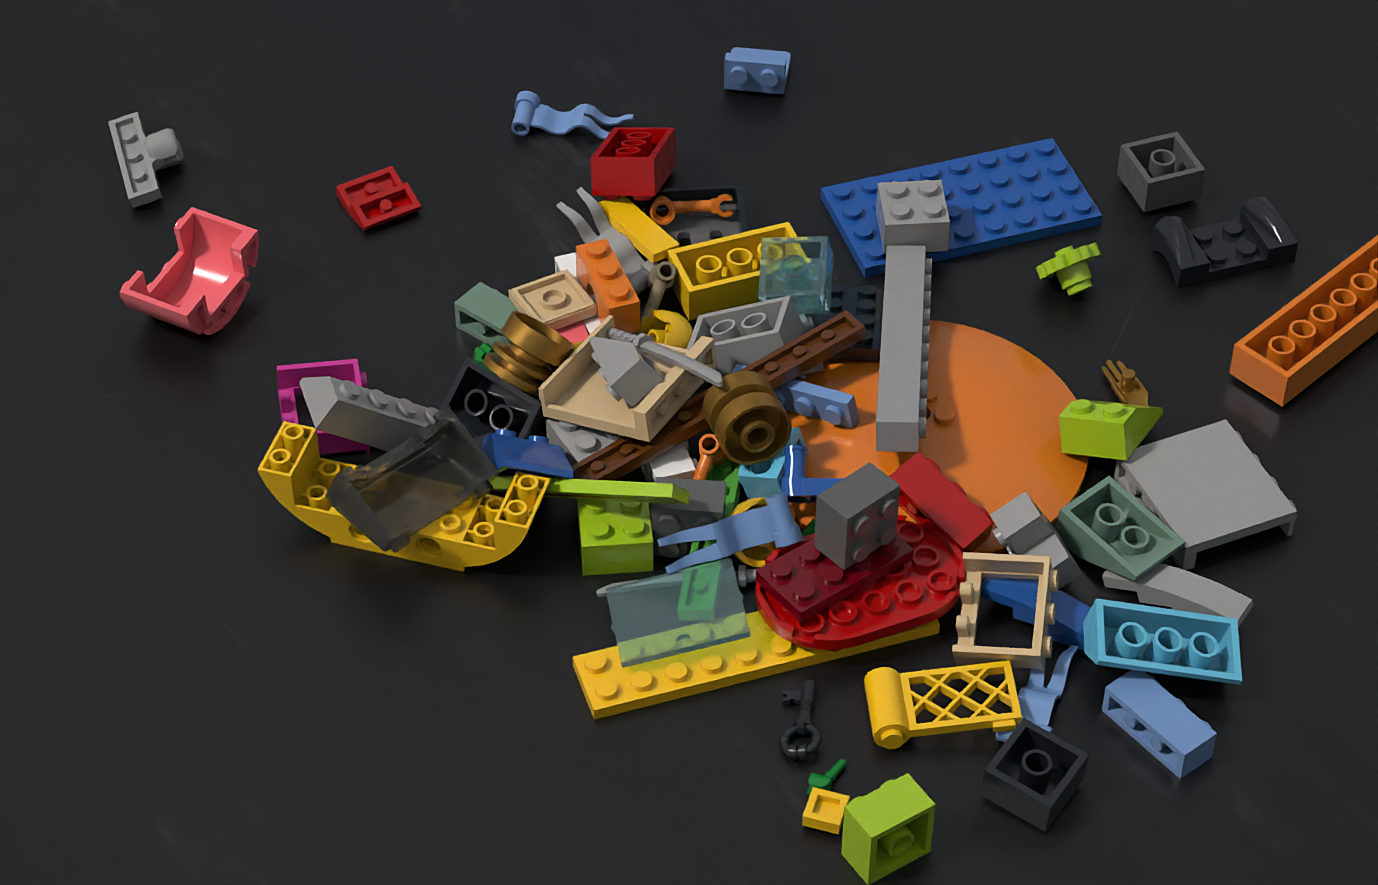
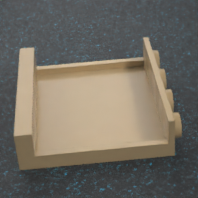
(579, 393)

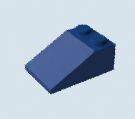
(526, 456)

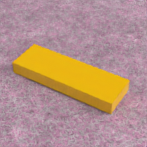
(638, 228)

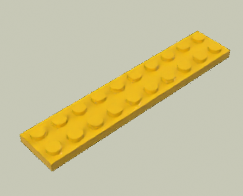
(619, 690)

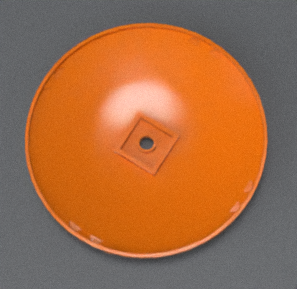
(986, 425)

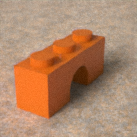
(604, 276)

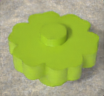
(1071, 267)

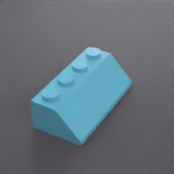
(1163, 641)

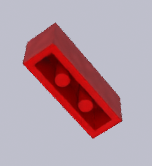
(934, 499)

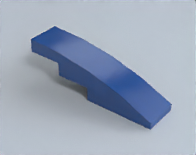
(1022, 597)

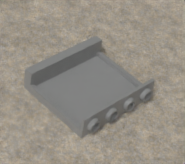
(1205, 489)

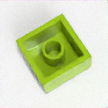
(614, 537)
(887, 828)

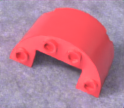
(203, 280)

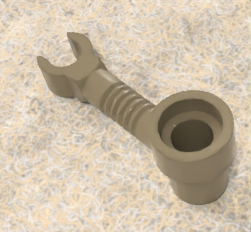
(658, 285)

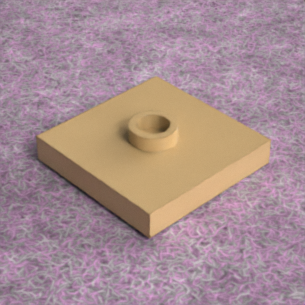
(554, 300)

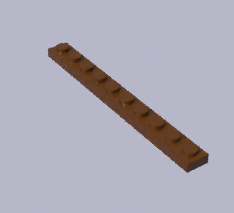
(777, 367)

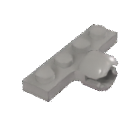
(143, 156)

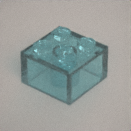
(797, 269)

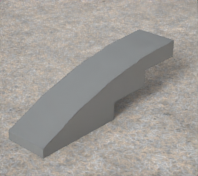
(1183, 592)

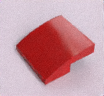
(377, 198)

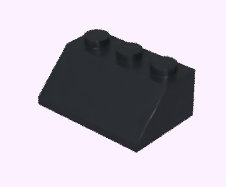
(490, 404)

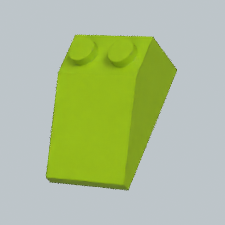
(1105, 428)

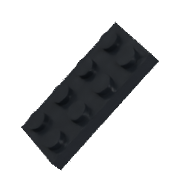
(866, 306)

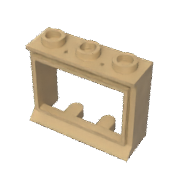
(1005, 566)

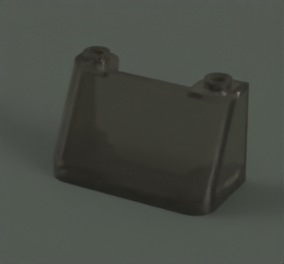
(413, 483)

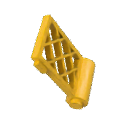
(895, 716)

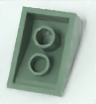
(1115, 531)

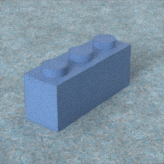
(1159, 722)

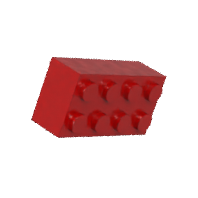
(633, 162)

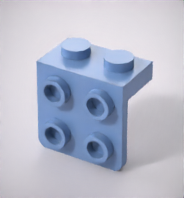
(756, 70)

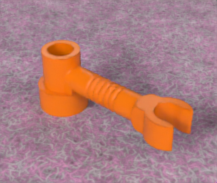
(682, 207)
(708, 458)

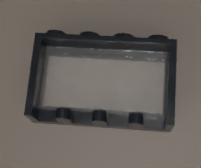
(700, 227)

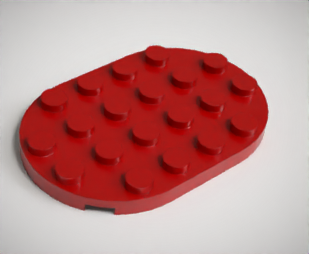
(892, 604)

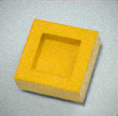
(825, 810)

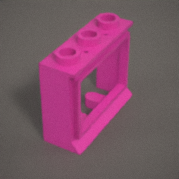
(288, 384)

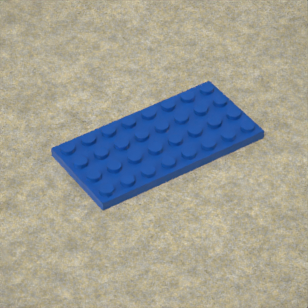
(989, 199)

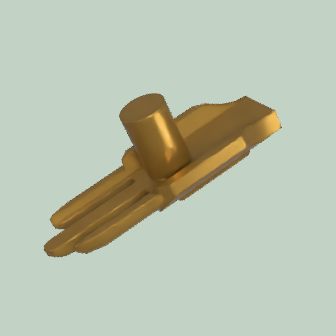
(1128, 387)

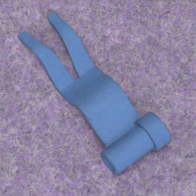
(533, 114)
(739, 532)
(1037, 701)

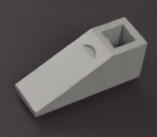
(625, 369)

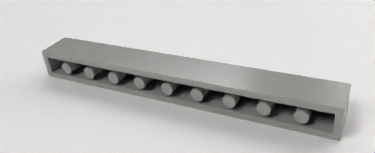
(904, 350)

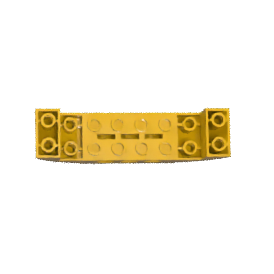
(462, 538)

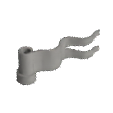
(628, 257)

